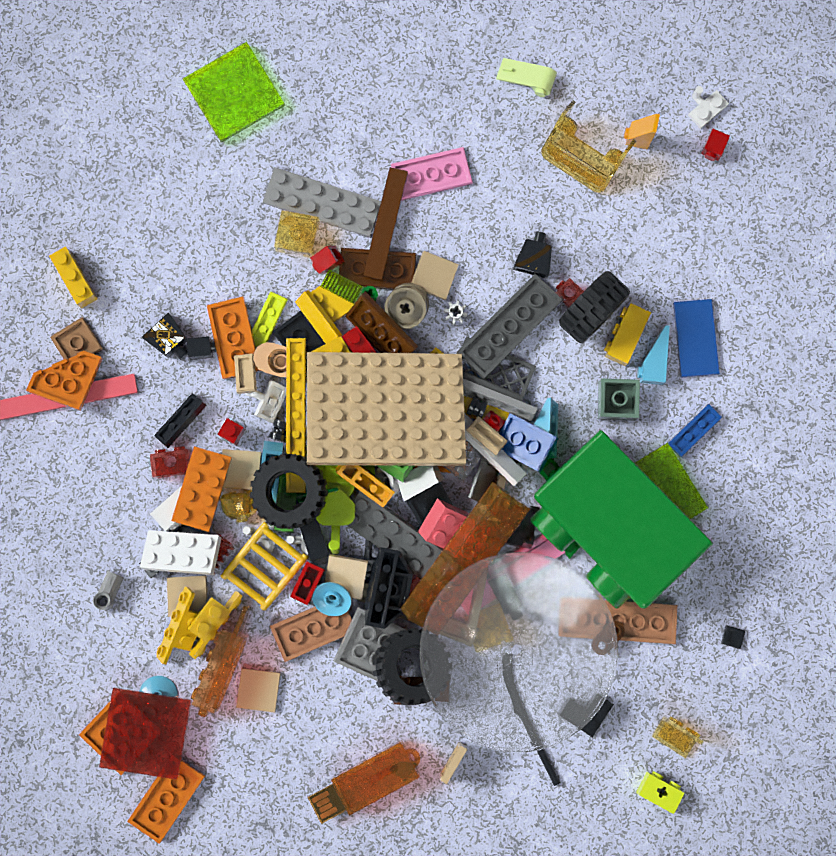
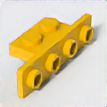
(209, 621)
(177, 632)

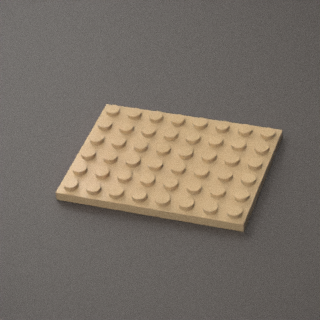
(385, 409)

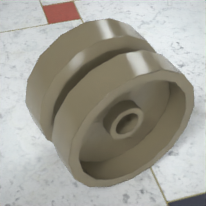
(418, 303)

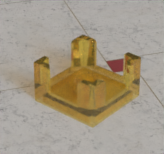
(296, 233)

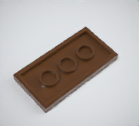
(398, 268)
(379, 327)

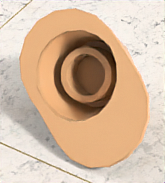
(271, 359)

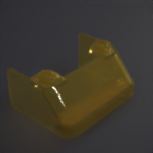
(580, 159)

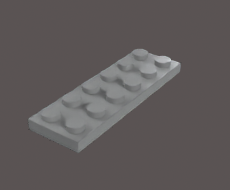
(318, 199)

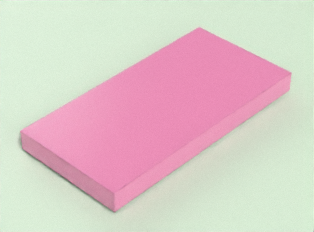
(435, 173)

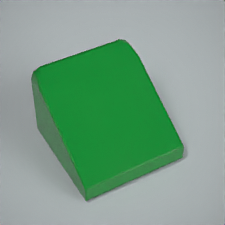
(549, 469)

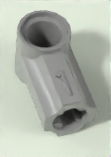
(109, 589)

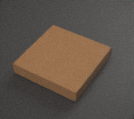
(76, 338)

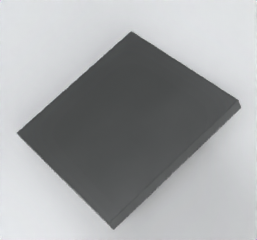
(484, 477)

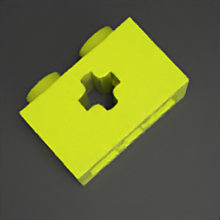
(668, 800)

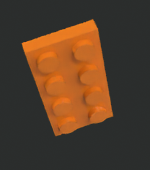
(231, 333)
(201, 489)
(165, 802)

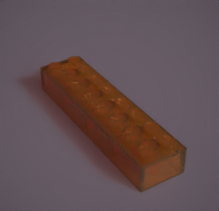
(477, 538)

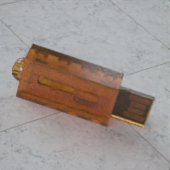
(221, 667)
(367, 782)

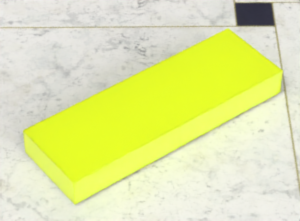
(268, 318)

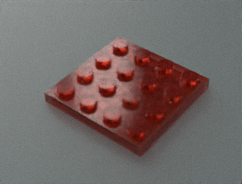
(145, 733)

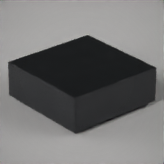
(733, 637)

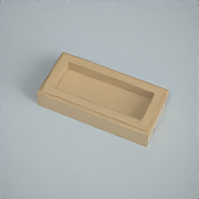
(245, 374)
(487, 435)

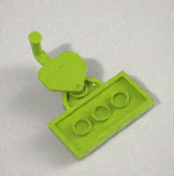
(339, 507)

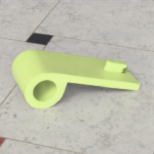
(527, 74)

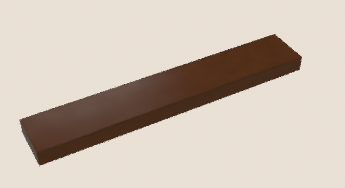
(385, 224)

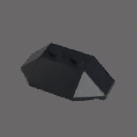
(387, 588)

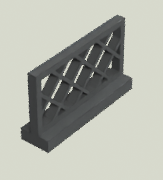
(500, 389)

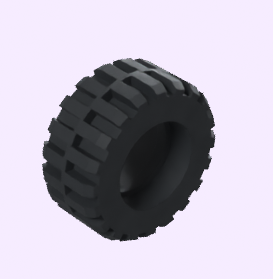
(594, 307)
(263, 498)
(387, 671)

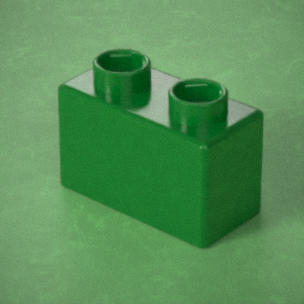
(619, 521)

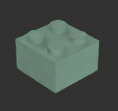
(618, 399)

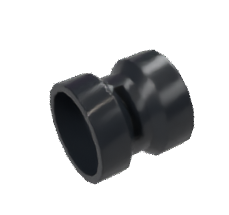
(276, 434)

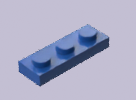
(694, 430)

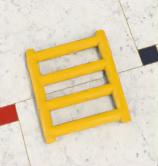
(252, 544)

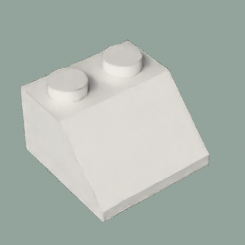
(420, 480)

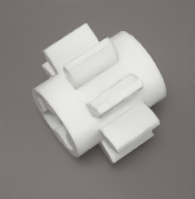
(459, 316)

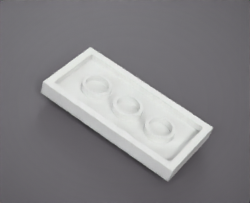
(180, 552)

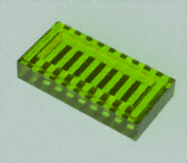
(341, 286)

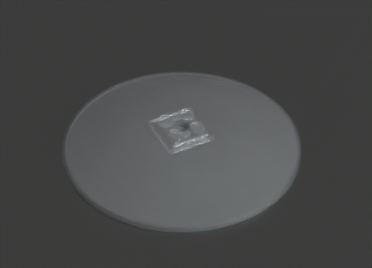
(563, 660)

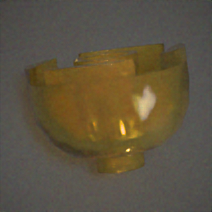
(238, 505)

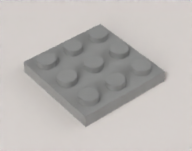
(361, 643)

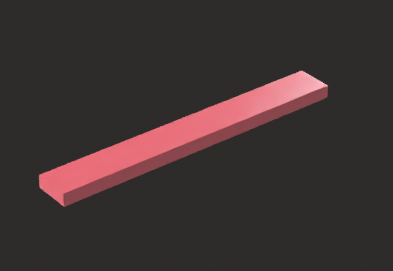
(99, 391)

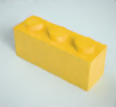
(73, 277)
(627, 334)

